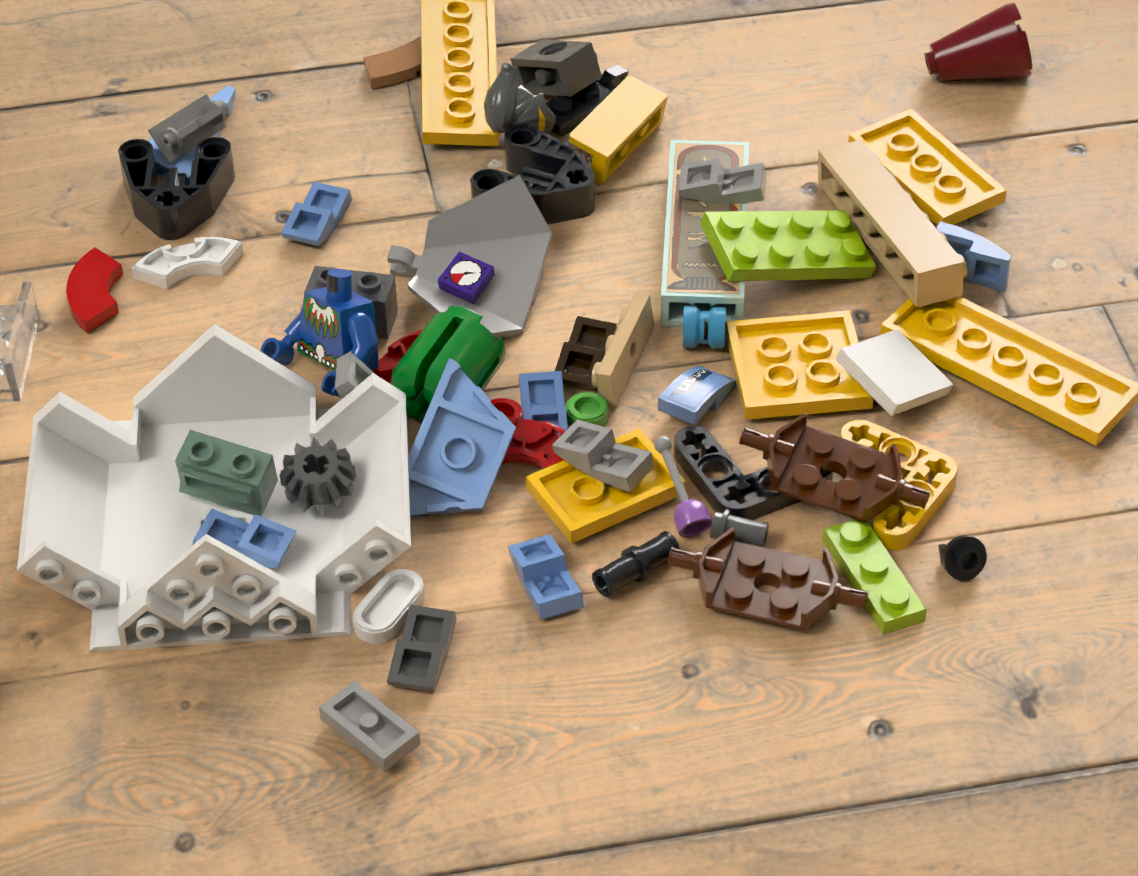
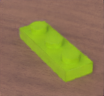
(871, 568)

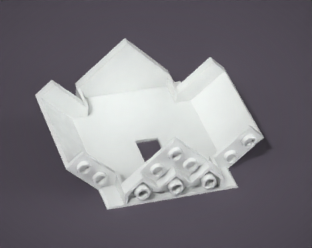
(119, 534)

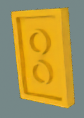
(586, 505)

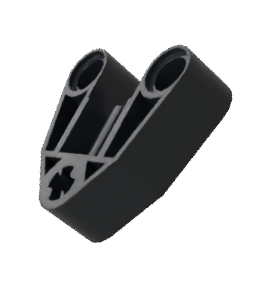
(549, 168)
(174, 207)

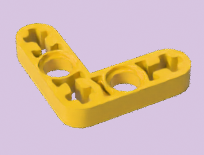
(916, 471)

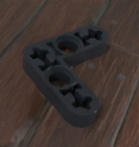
(735, 492)

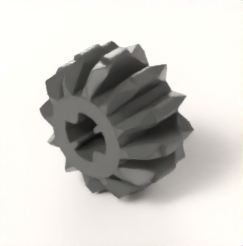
(317, 475)

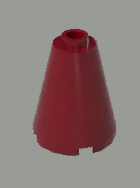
(983, 49)

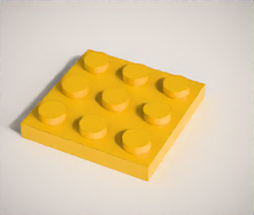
(791, 365)

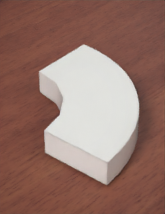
(205, 256)

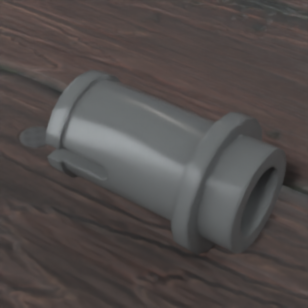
(747, 530)

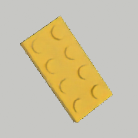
(931, 168)

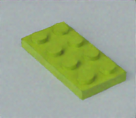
(787, 245)

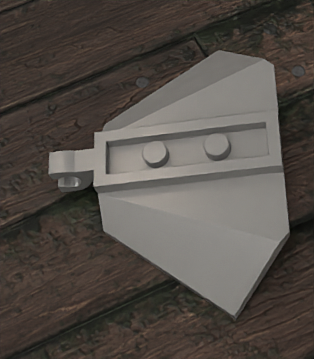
(496, 228)

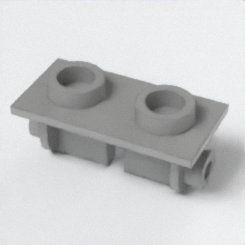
(189, 127)

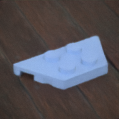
(457, 448)

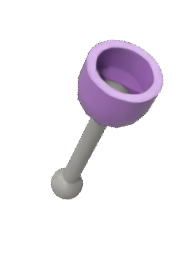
(690, 515)

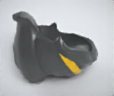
(512, 104)

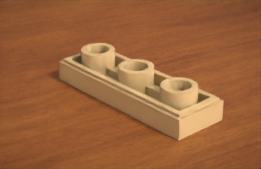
(624, 349)

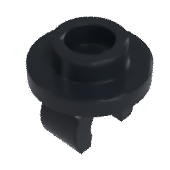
(963, 557)

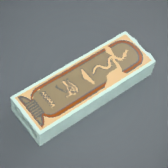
(689, 264)

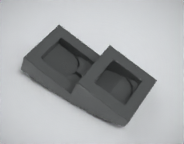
(423, 648)

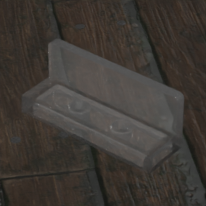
(17, 338)

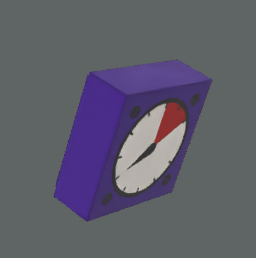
(466, 277)

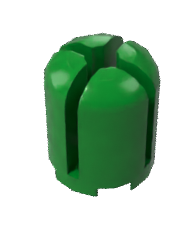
(447, 335)

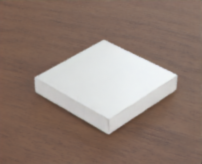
(894, 372)

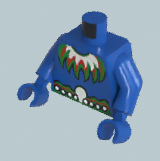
(328, 327)

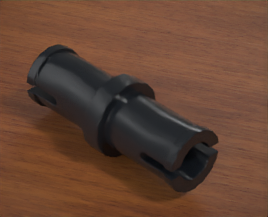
(634, 564)

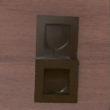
(584, 350)

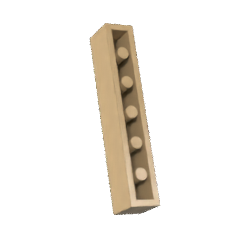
(891, 223)

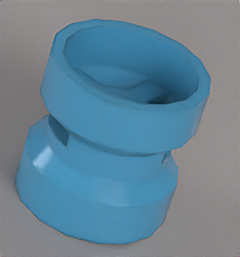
(694, 327)

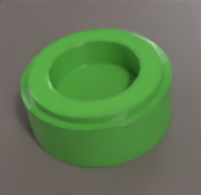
(587, 408)

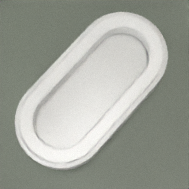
(387, 605)

